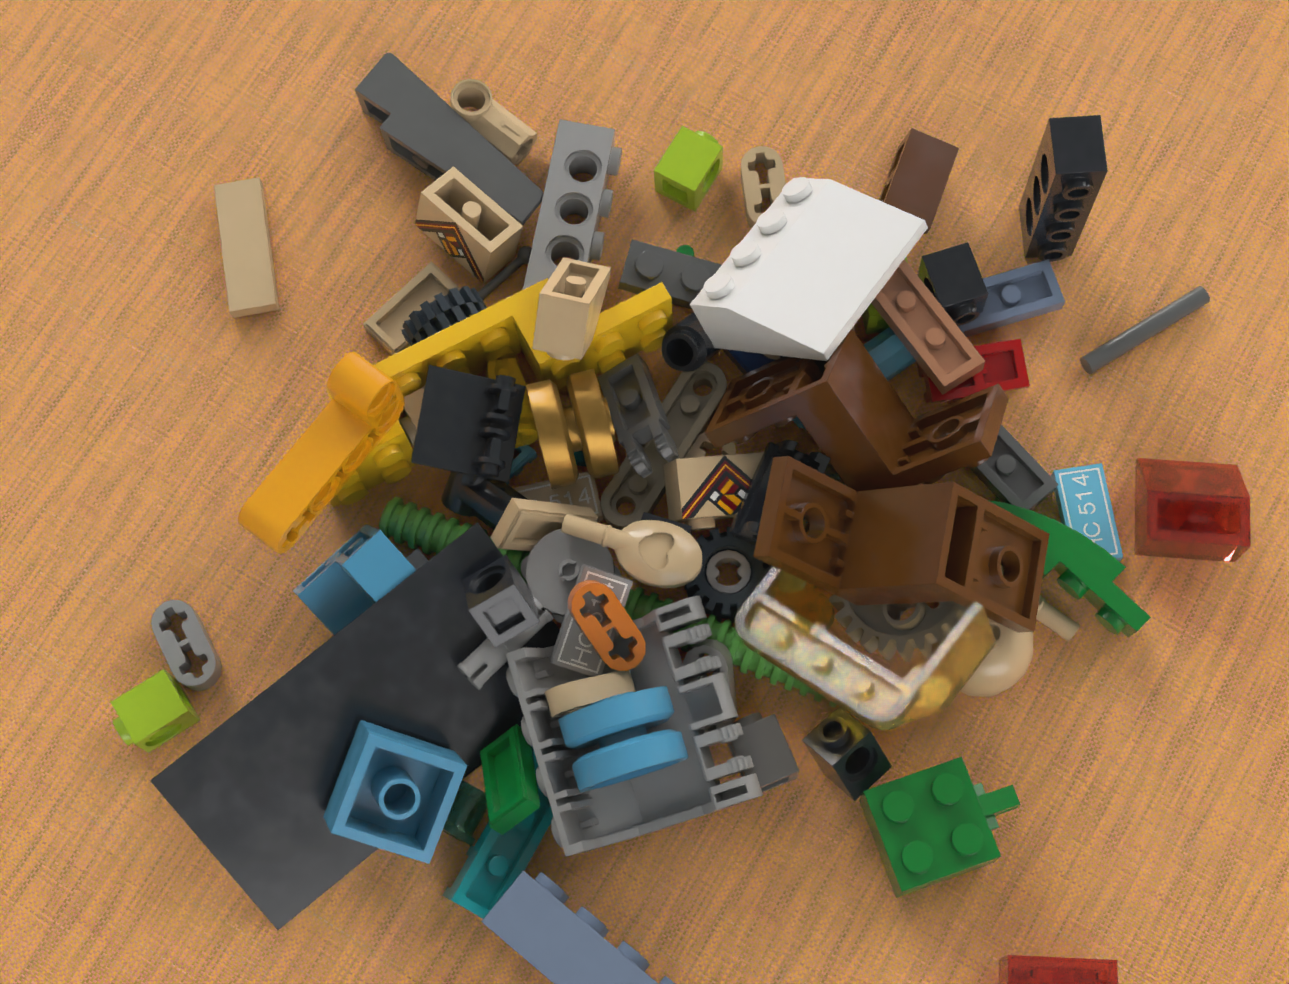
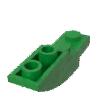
(1085, 572)

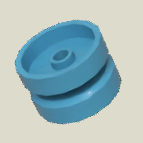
(620, 730)

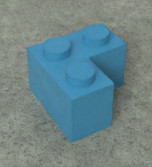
(354, 578)

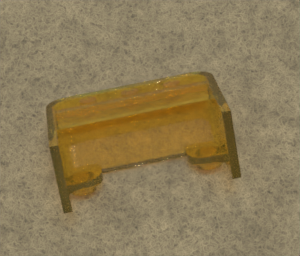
(790, 625)

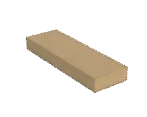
(246, 247)

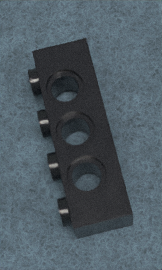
(1062, 186)

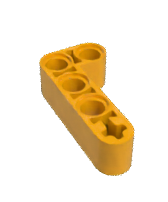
(325, 455)

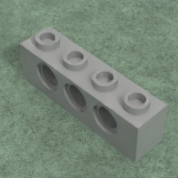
(575, 151)

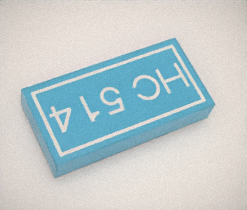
(1086, 505)

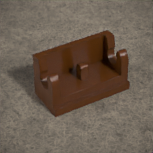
(919, 175)

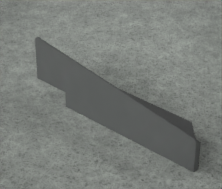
(436, 138)

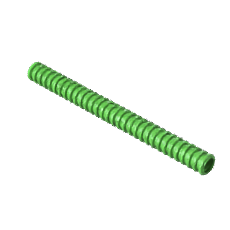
(436, 533)

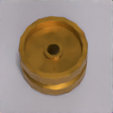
(573, 428)

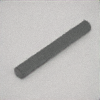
(1144, 330)

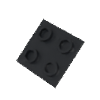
(468, 423)

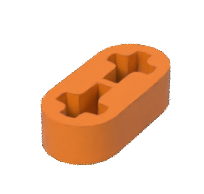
(616, 618)

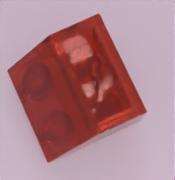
(1191, 510)

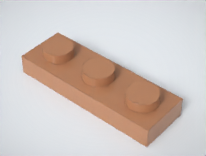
(927, 330)

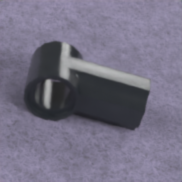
(478, 497)

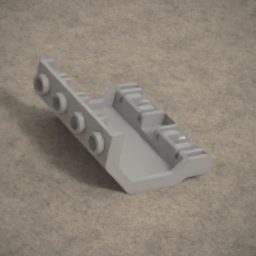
(656, 799)

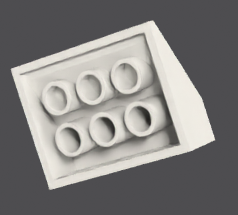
(805, 271)

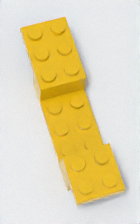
(501, 334)

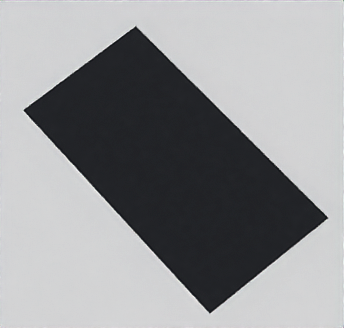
(270, 769)

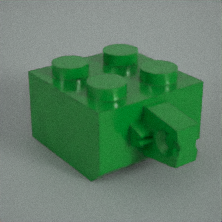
(934, 825)

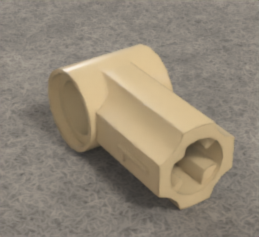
(492, 120)

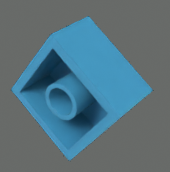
(394, 792)

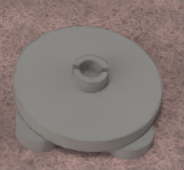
(555, 566)

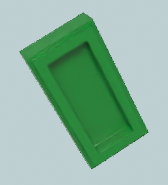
(509, 780)

